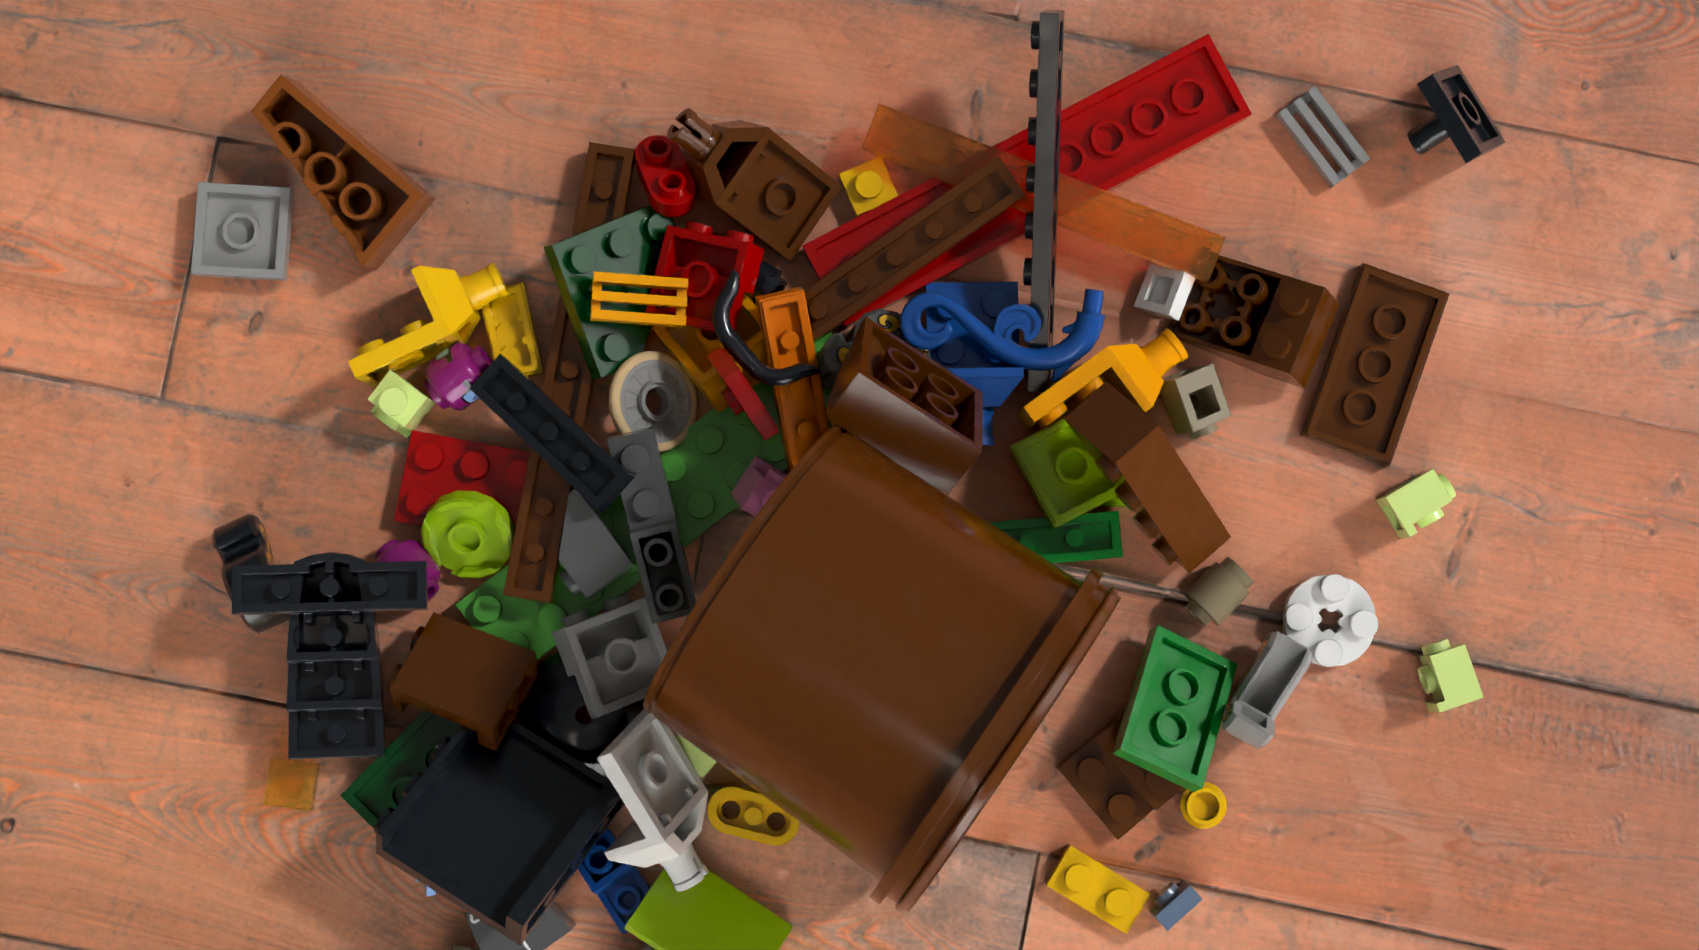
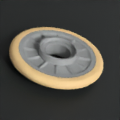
(677, 393)

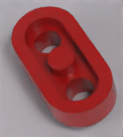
(661, 167)

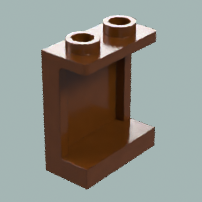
(464, 677)

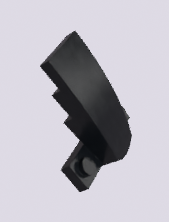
(332, 643)

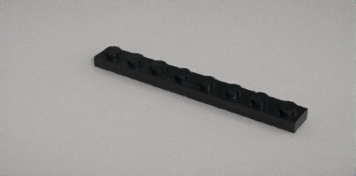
(1043, 180)

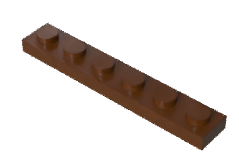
(911, 247)

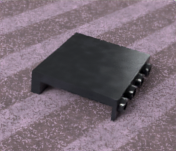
(498, 825)

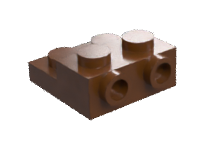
(1113, 786)

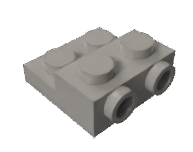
(611, 653)

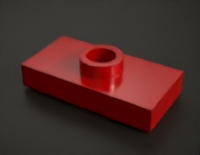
(741, 395)

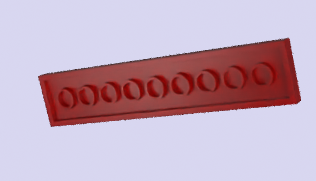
(1101, 144)

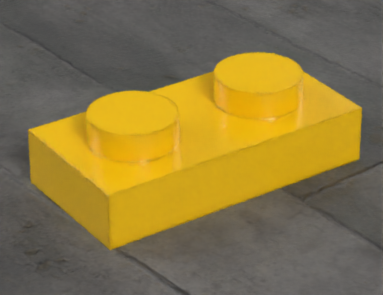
(1097, 889)

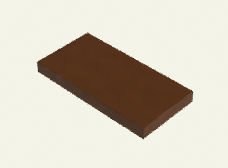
(1374, 365)

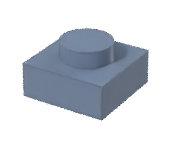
(1174, 903)

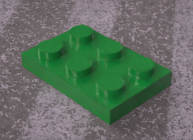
(1175, 709)

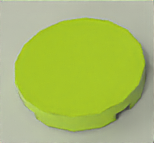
(468, 534)

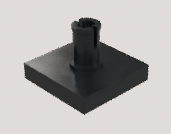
(1457, 117)

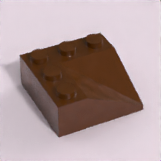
(907, 407)

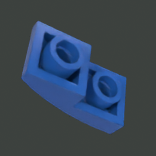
(616, 884)

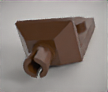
(755, 179)

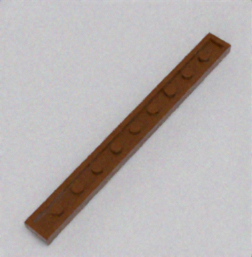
(569, 384)

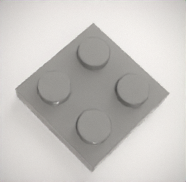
(242, 231)

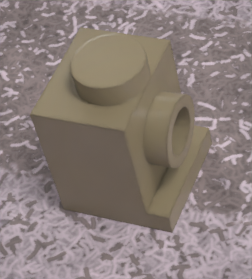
(1195, 400)

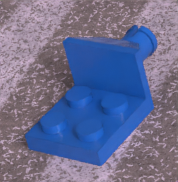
(965, 355)

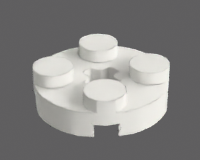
(1356, 620)

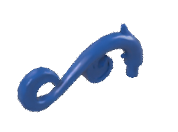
(1058, 358)

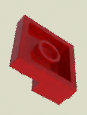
(707, 265)

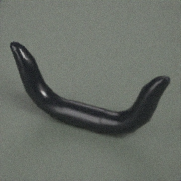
(741, 352)

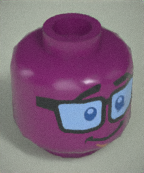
(453, 374)

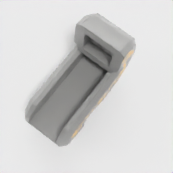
(1265, 689)

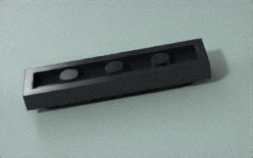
(552, 433)

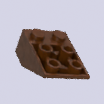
(1258, 320)

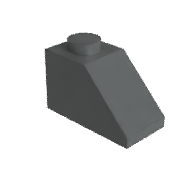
(589, 549)

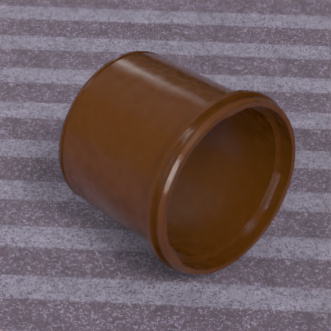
(876, 659)

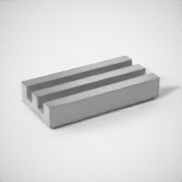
(1337, 127)

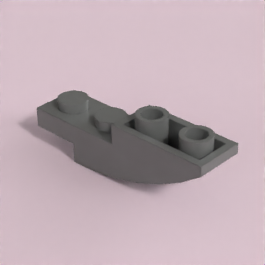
(654, 526)

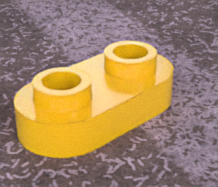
(753, 817)

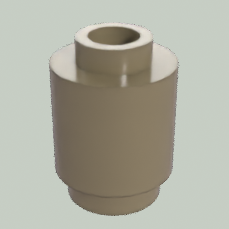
(1218, 592)

